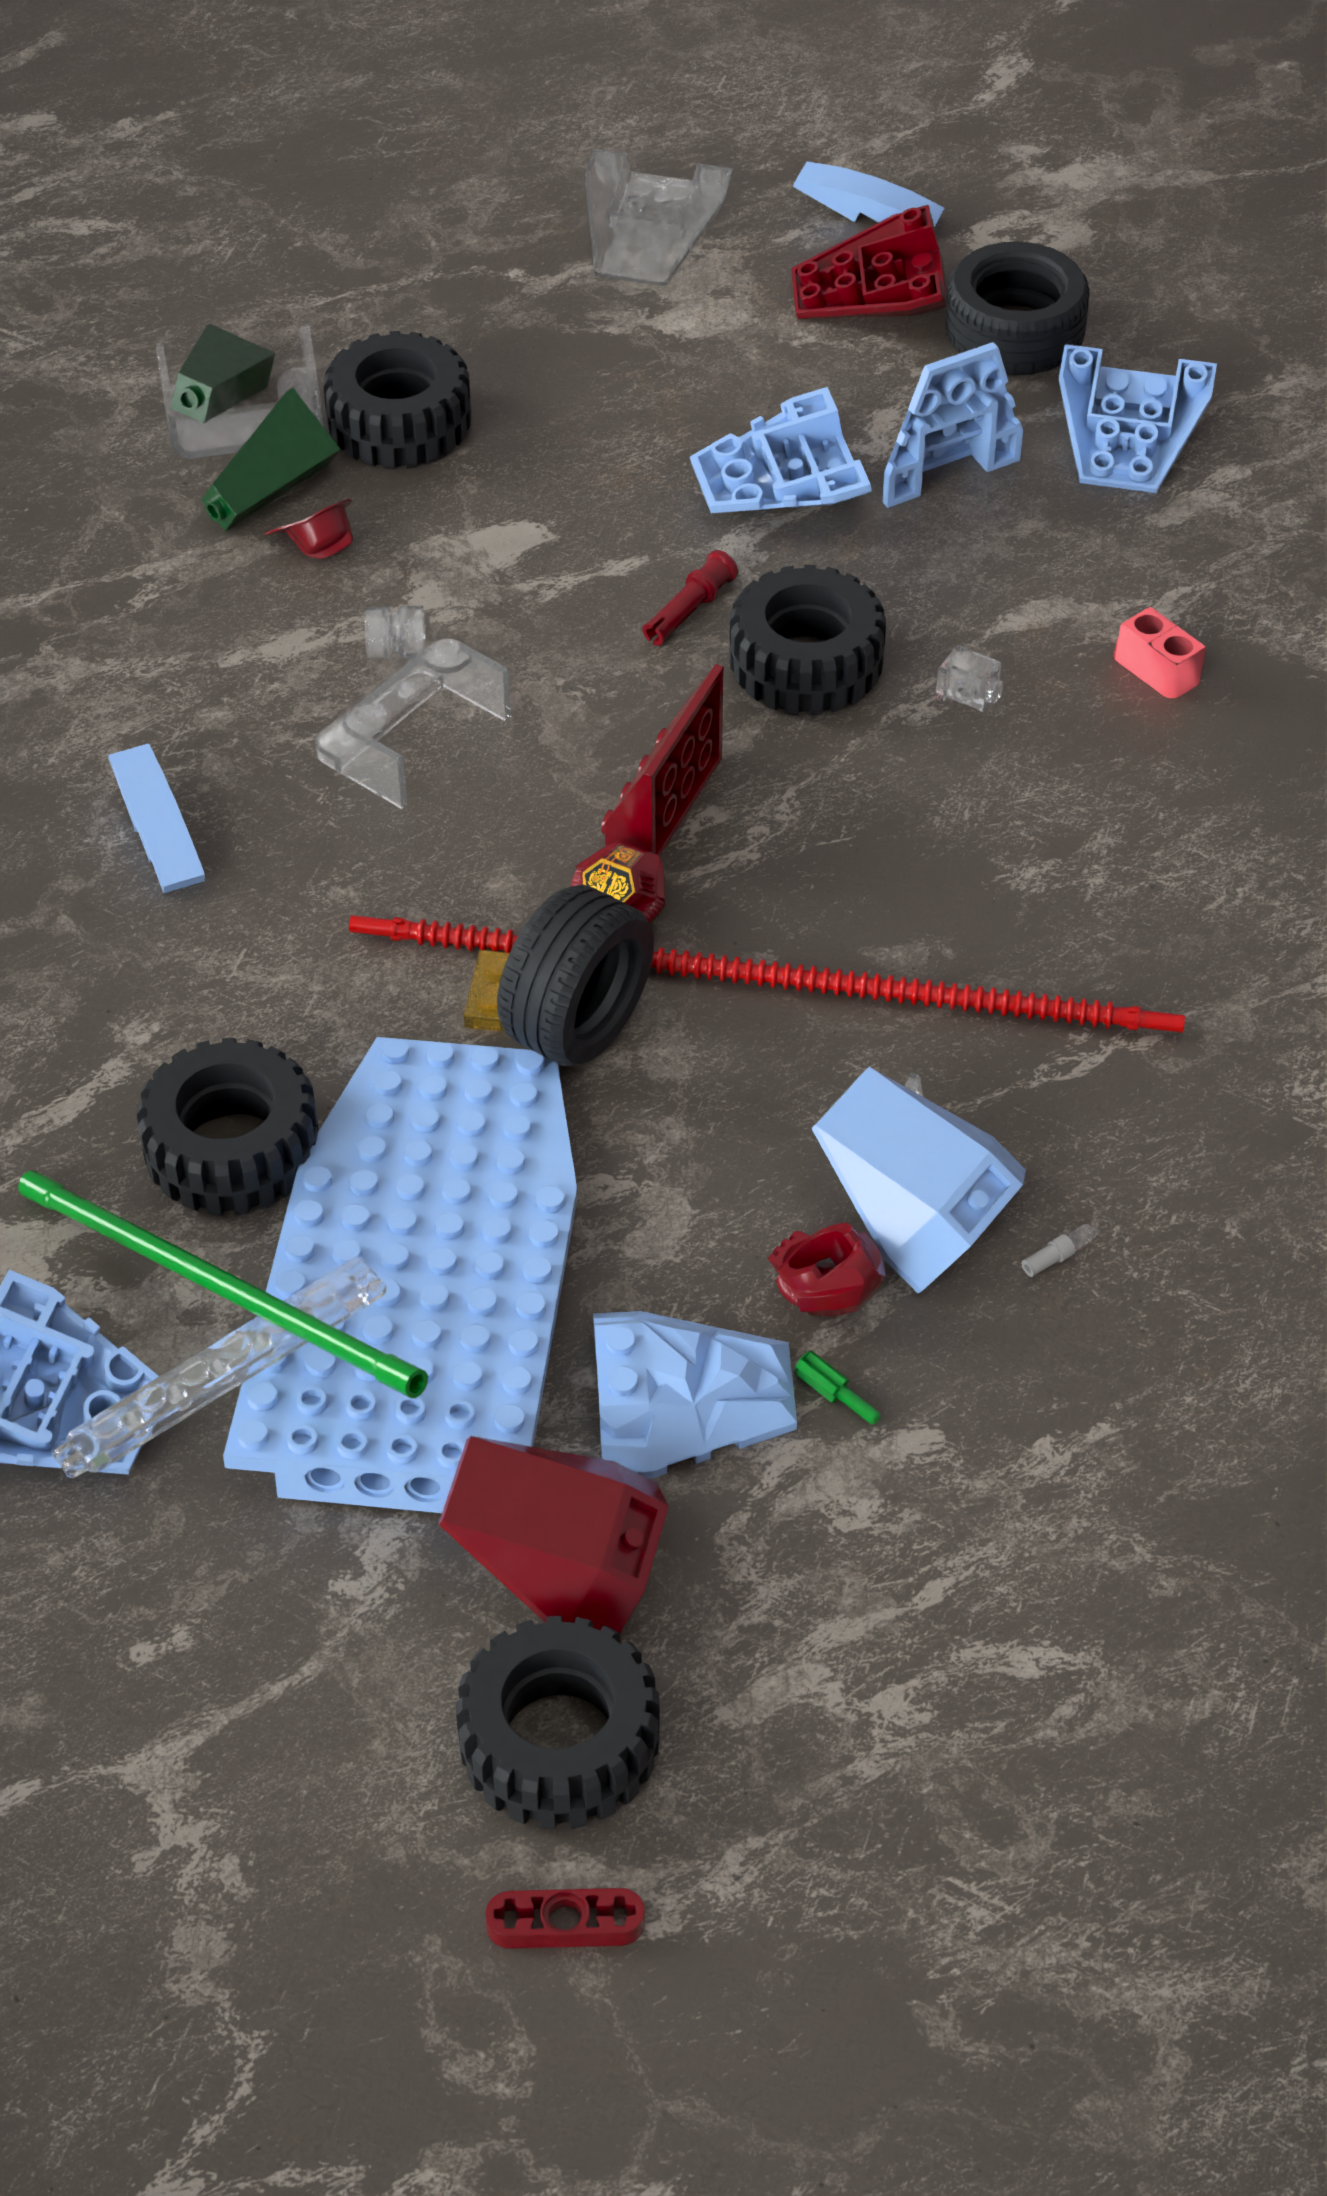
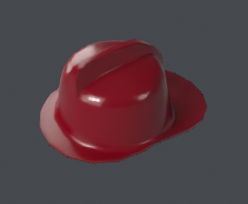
(322, 532)

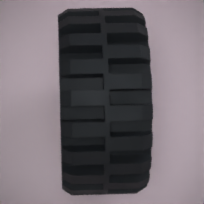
(397, 399)
(800, 673)
(216, 1083)
(562, 1781)

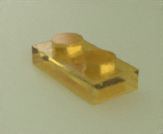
(482, 997)

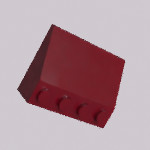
(672, 773)

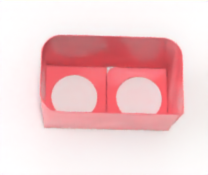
(1150, 665)

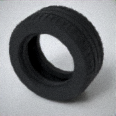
(1018, 276)
(575, 975)

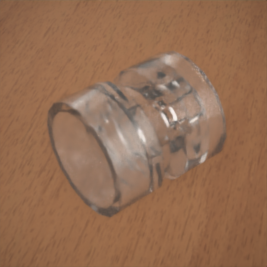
(394, 631)

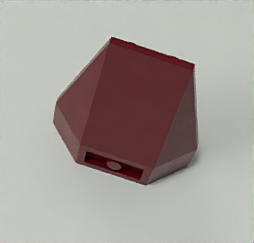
(876, 273)
(557, 1528)

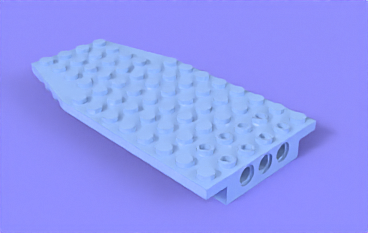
(464, 1202)

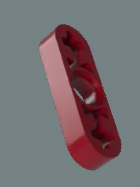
(582, 1935)

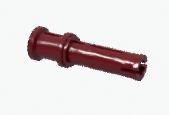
(700, 588)

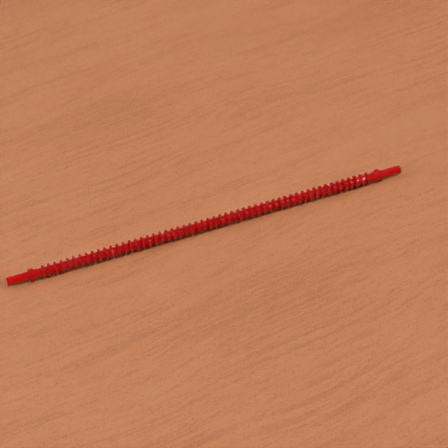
(1129, 1017)

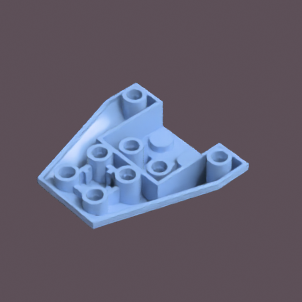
(1130, 422)
(915, 1174)

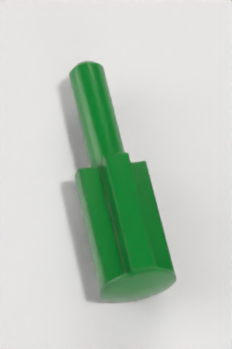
(833, 1385)

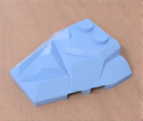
(954, 414)
(783, 461)
(55, 1374)
(686, 1389)

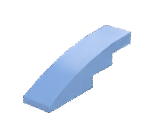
(857, 192)
(157, 818)

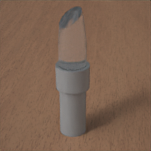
(1059, 1249)

